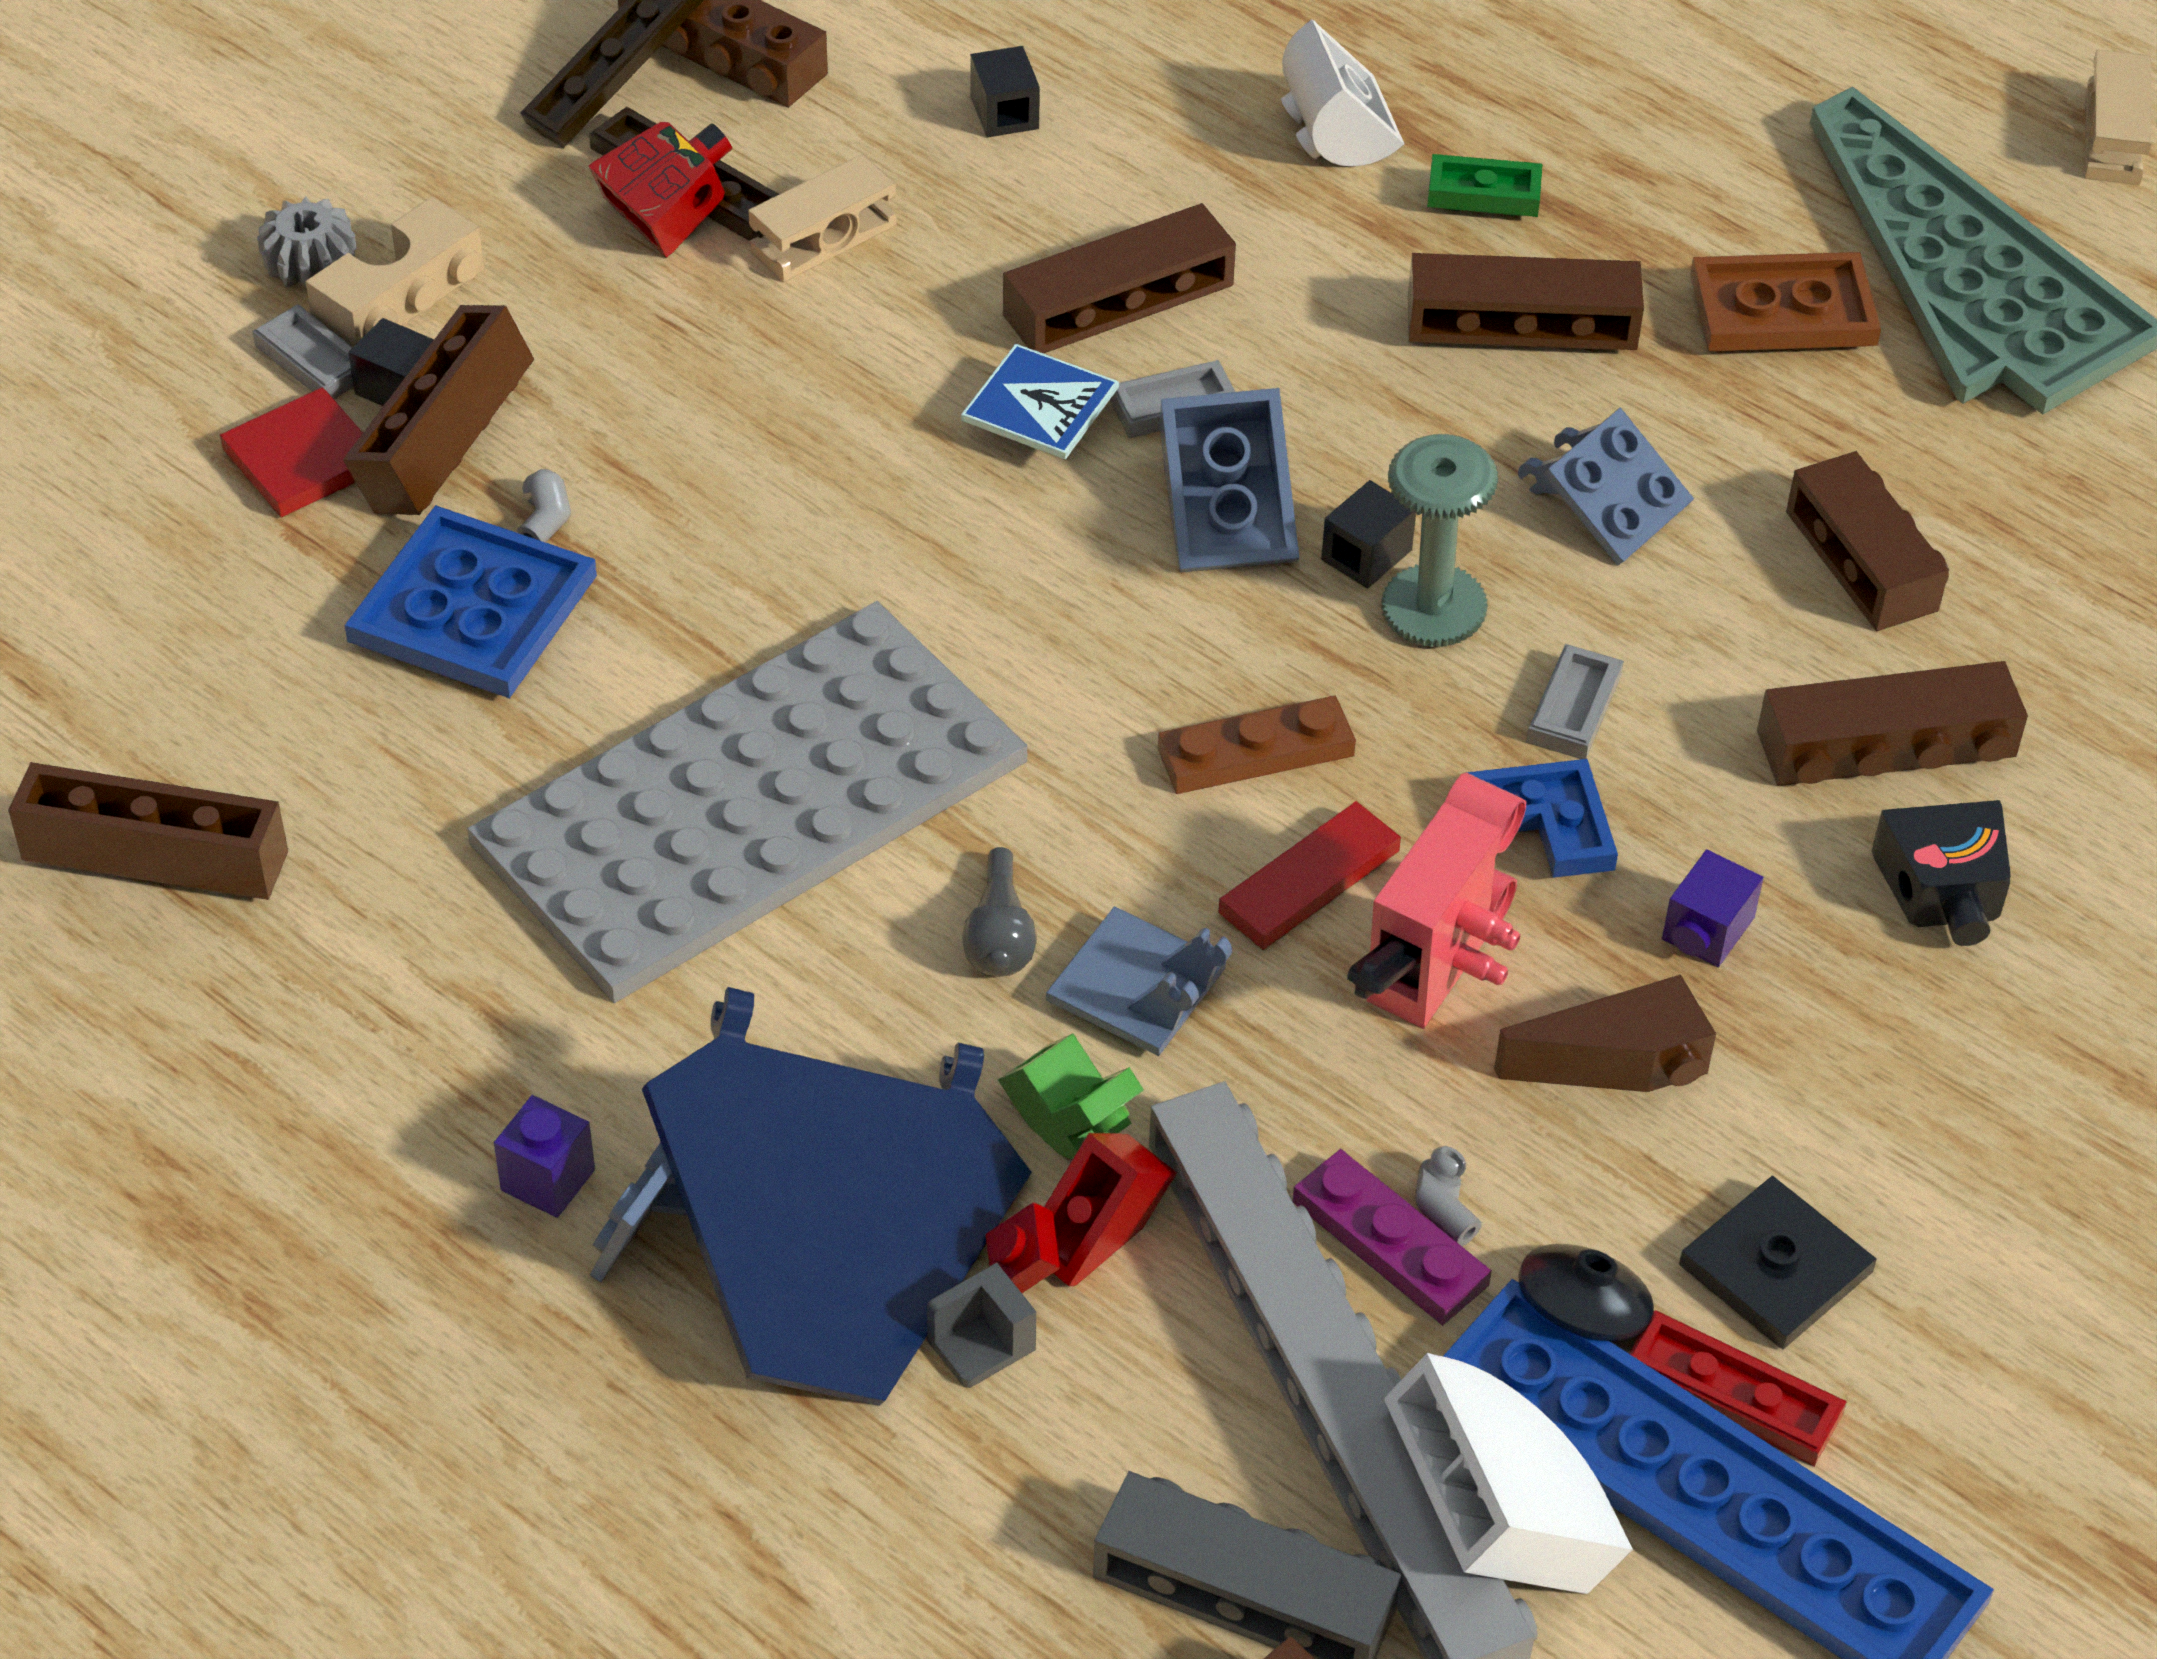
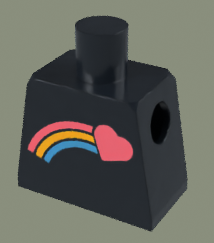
(1946, 865)

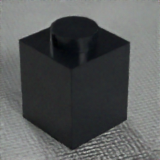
(1004, 91)
(385, 359)
(1368, 534)

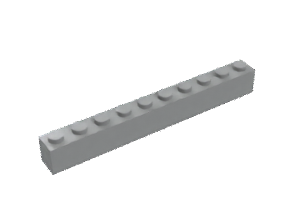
(1327, 1371)

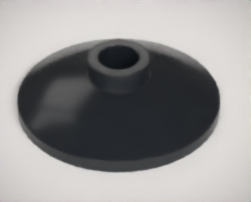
(1586, 1292)

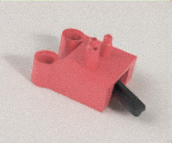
(1443, 906)

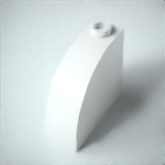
(1505, 1479)

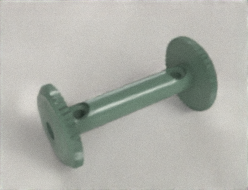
(1442, 481)

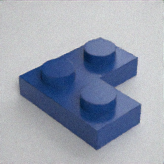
(1565, 810)

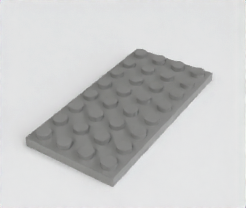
(745, 799)

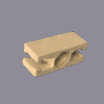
(2118, 117)
(822, 217)

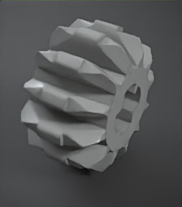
(304, 239)

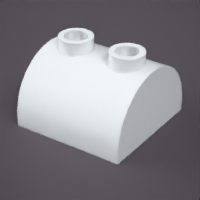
(1336, 101)

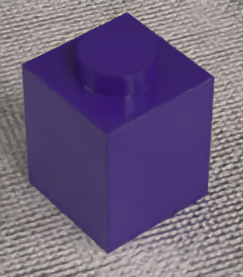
(1712, 908)
(544, 1156)

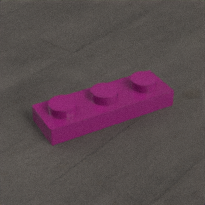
(1392, 1236)

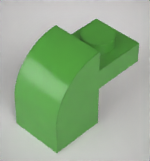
(1067, 1097)

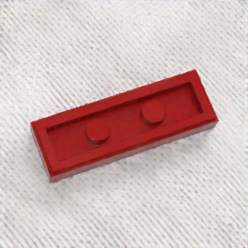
(1309, 875)
(1741, 1387)

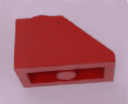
(1104, 1201)

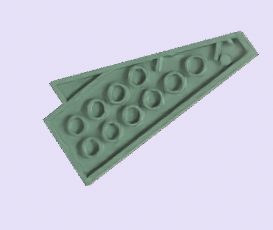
(1973, 271)

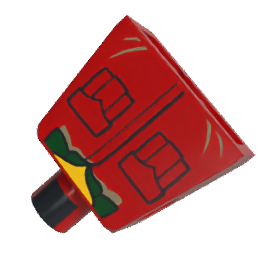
(664, 181)

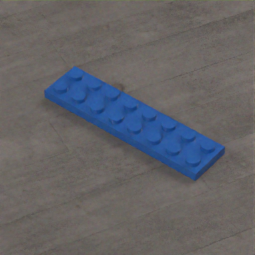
(1729, 1494)

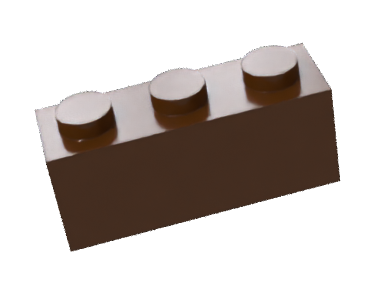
(1867, 540)

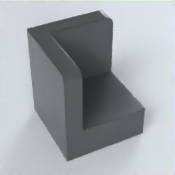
(981, 1326)

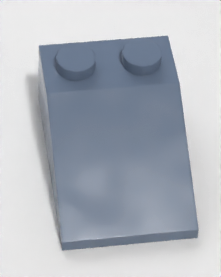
(1228, 480)

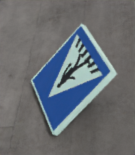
(1040, 401)

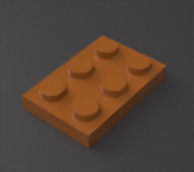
(1785, 301)

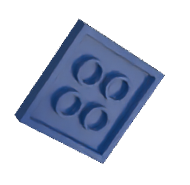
(471, 601)

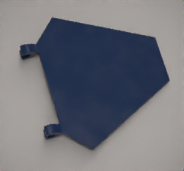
(829, 1200)

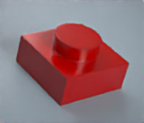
(1025, 1246)

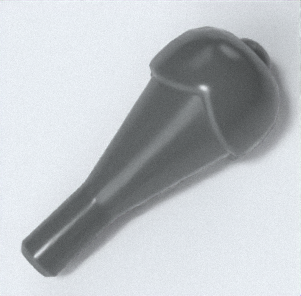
(999, 932)

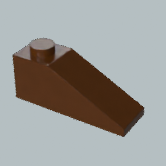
(1617, 1042)

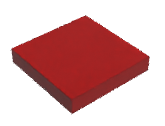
(295, 451)

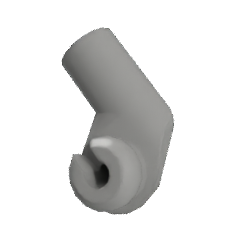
(550, 502)
(1439, 1193)

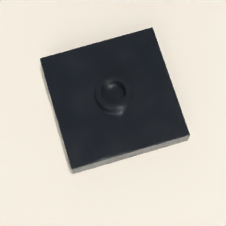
(1777, 1262)

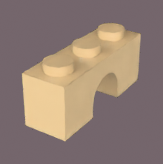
(433, 257)

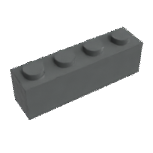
(1243, 1572)

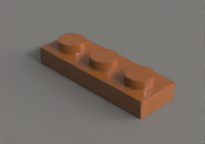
(1256, 744)

